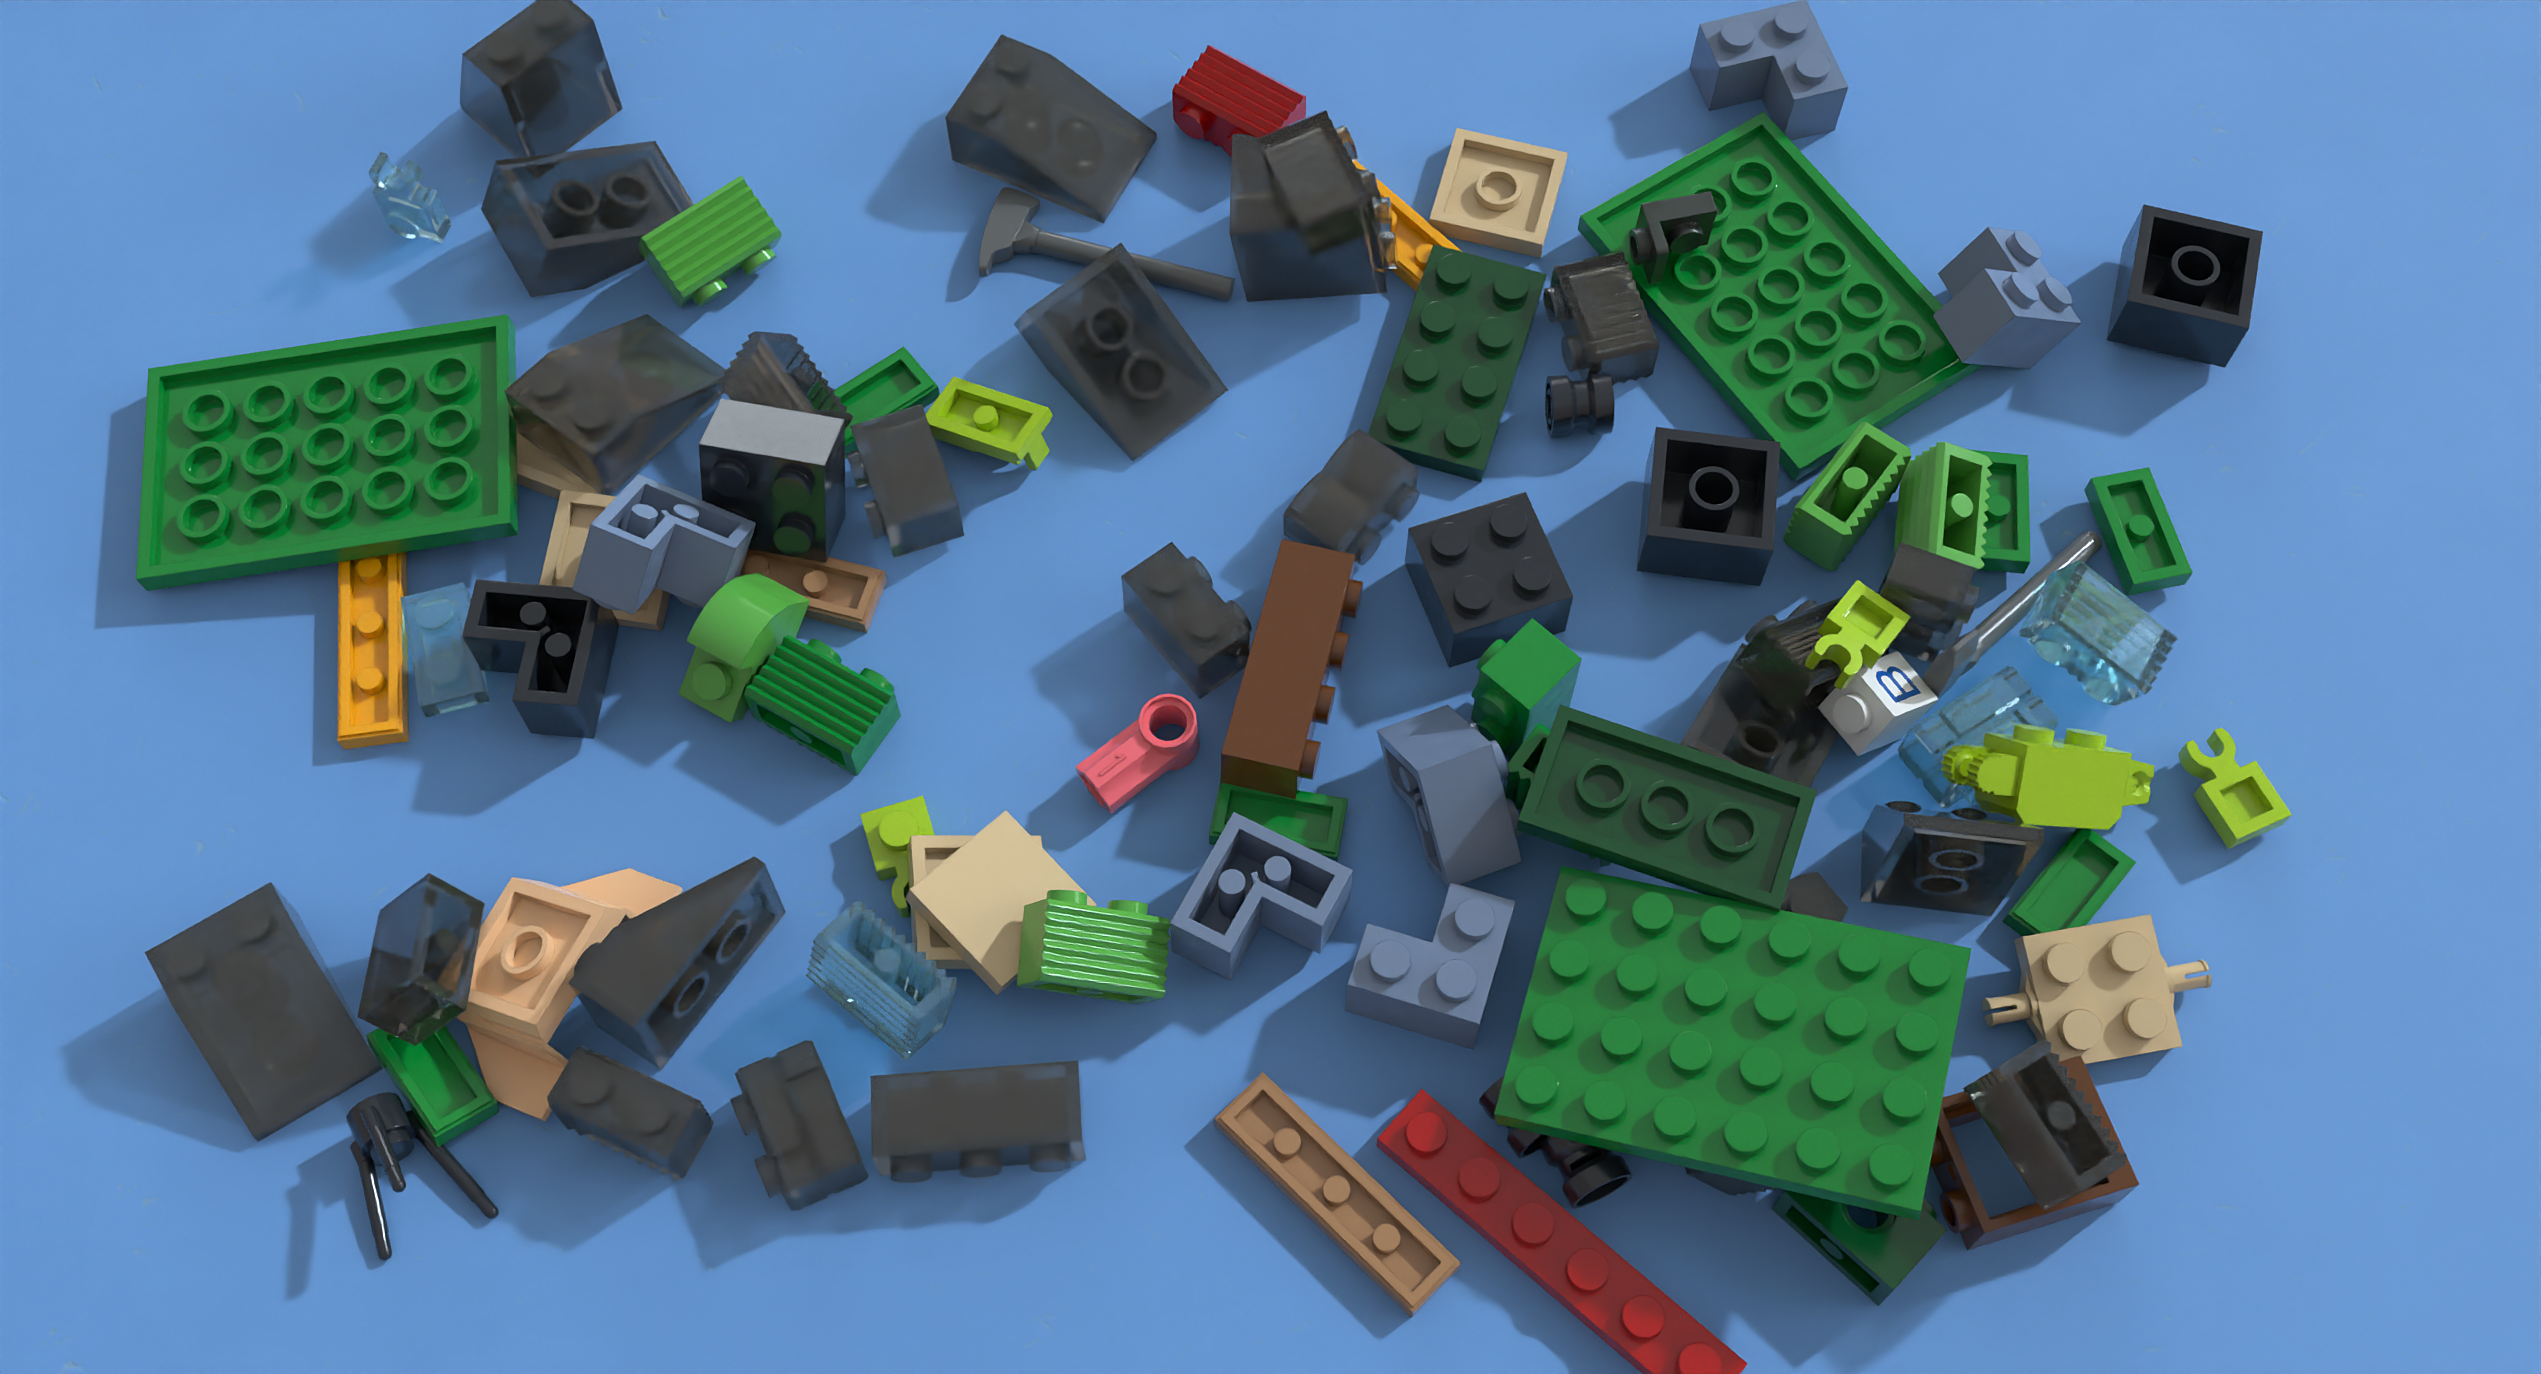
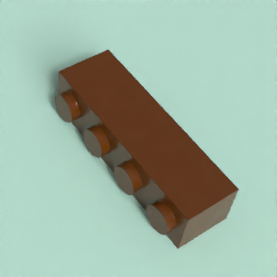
(1289, 670)

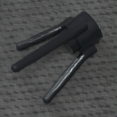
(384, 1137)

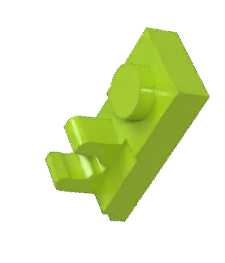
(990, 423)

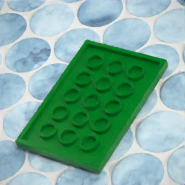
(1790, 301)
(328, 453)
(1737, 1040)

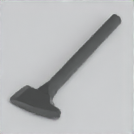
(1010, 232)
(1968, 648)

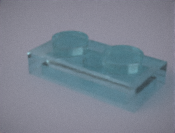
(441, 661)

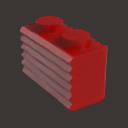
(1232, 98)

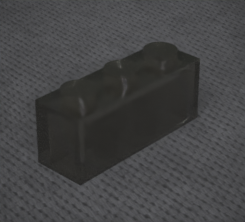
(977, 1120)

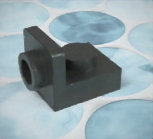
(1669, 226)

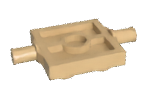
(2098, 990)

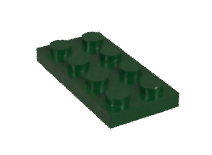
(1457, 362)
(1666, 810)

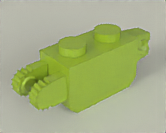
(2050, 779)

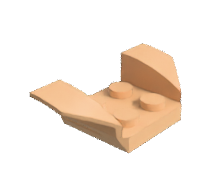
(525, 969)

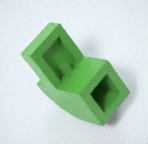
(735, 640)

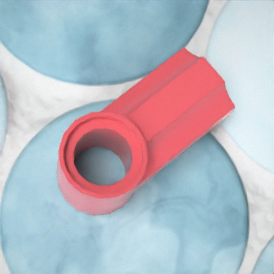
(1138, 757)

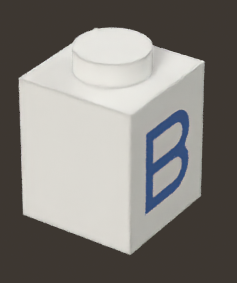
(1878, 704)

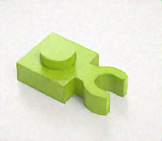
(1857, 632)
(2234, 798)
(888, 836)

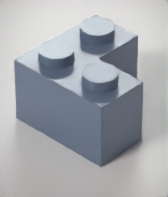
(1774, 58)
(2003, 302)
(663, 542)
(1455, 793)
(1253, 882)
(1436, 984)

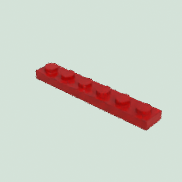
(1551, 1244)

